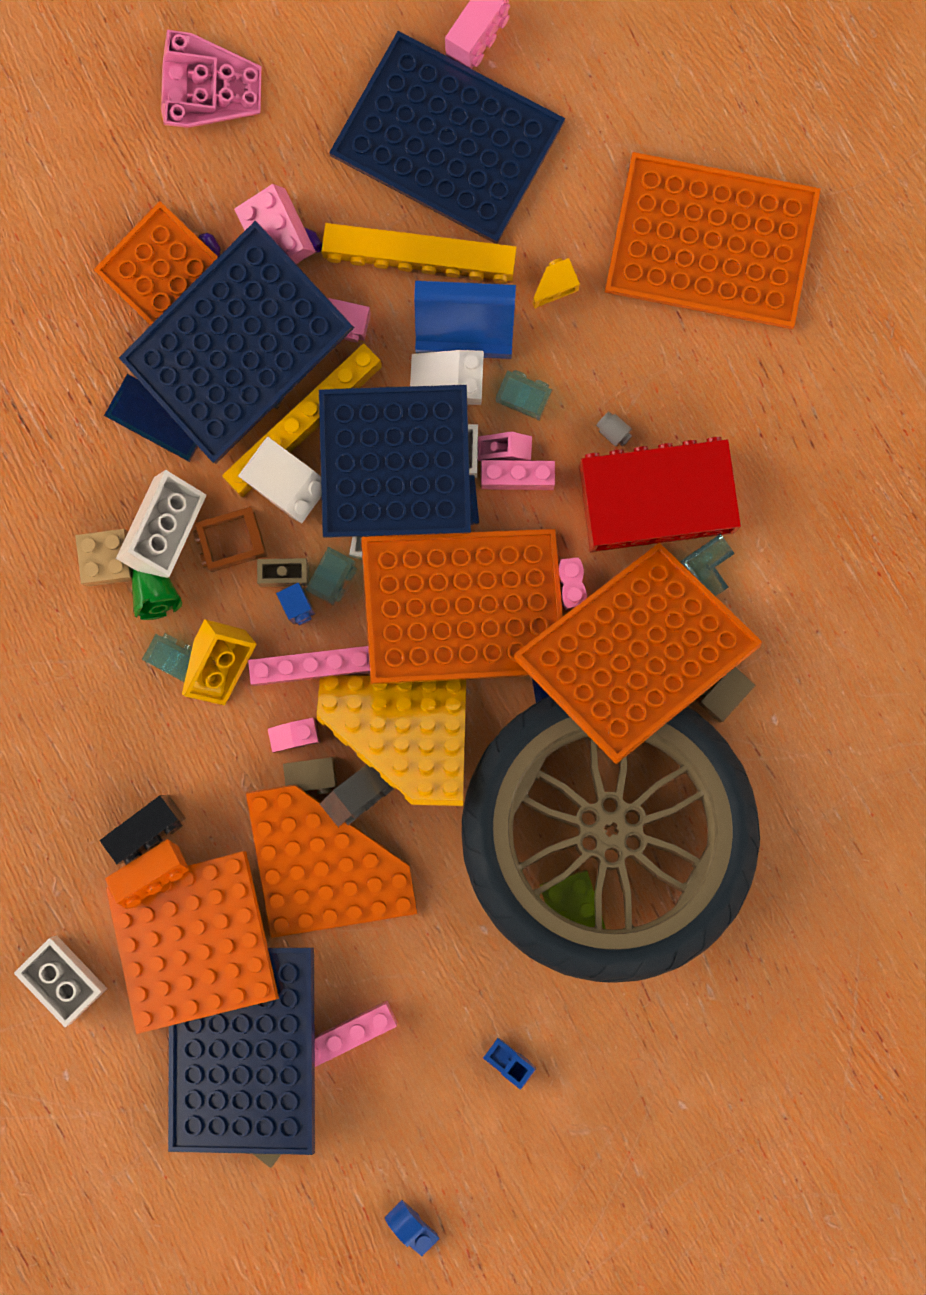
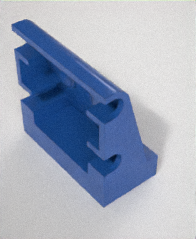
(464, 317)

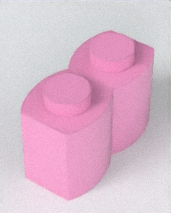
(571, 577)

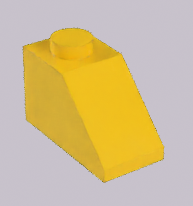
(556, 282)

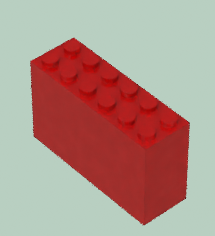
(659, 494)

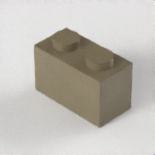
(282, 572)
(726, 694)
(311, 775)

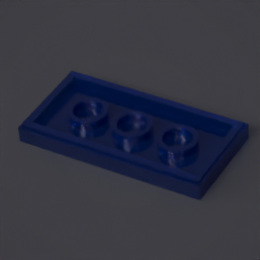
(143, 414)

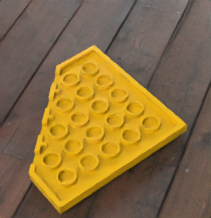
(403, 731)

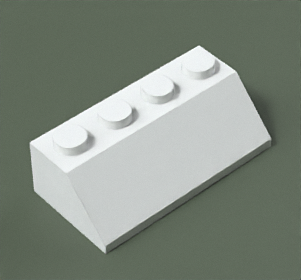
(161, 525)

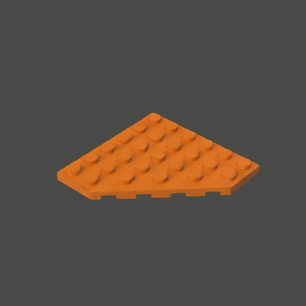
(322, 872)

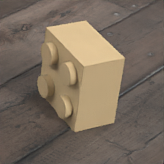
(98, 558)

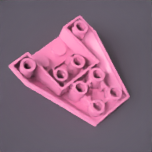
(206, 82)

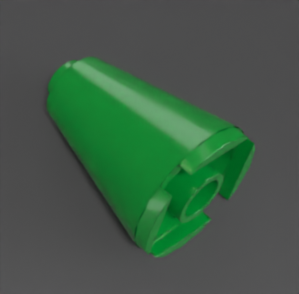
(153, 596)

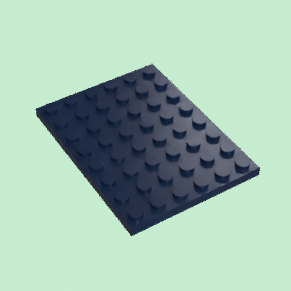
(447, 137)
(236, 342)
(249, 1072)

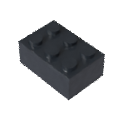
(143, 830)

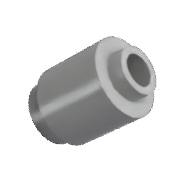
(614, 429)

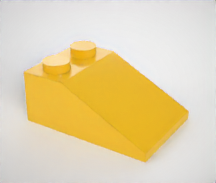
(217, 661)

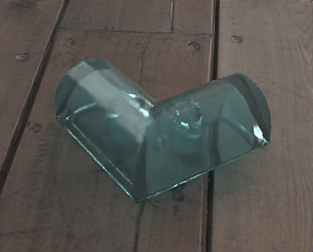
(705, 559)

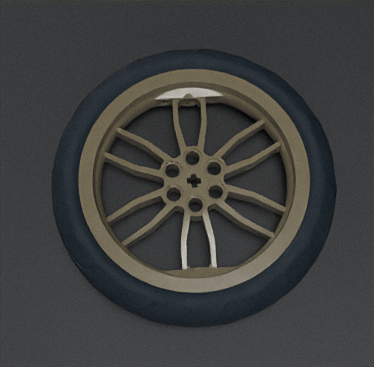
(708, 897)

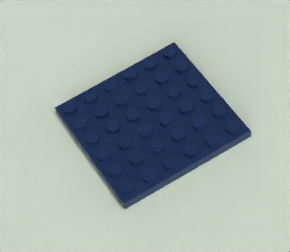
(394, 461)

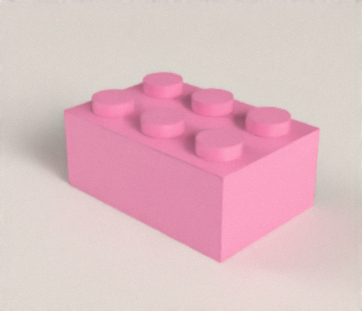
(476, 30)
(278, 217)

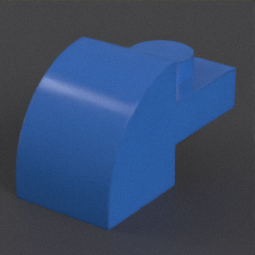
(510, 1063)
(410, 1228)

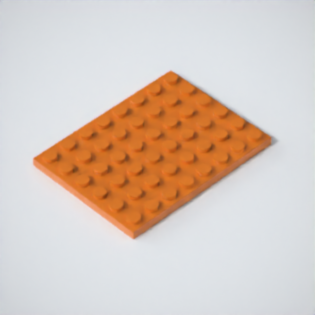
(712, 240)
(457, 602)
(637, 652)

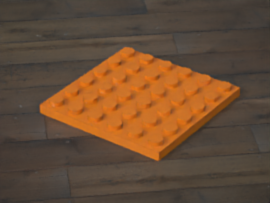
(195, 946)

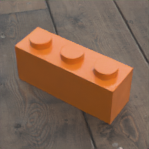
(147, 874)

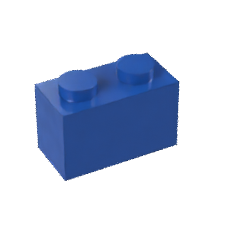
(296, 604)

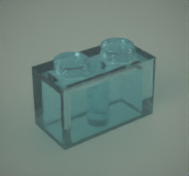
(524, 394)
(331, 576)
(168, 656)

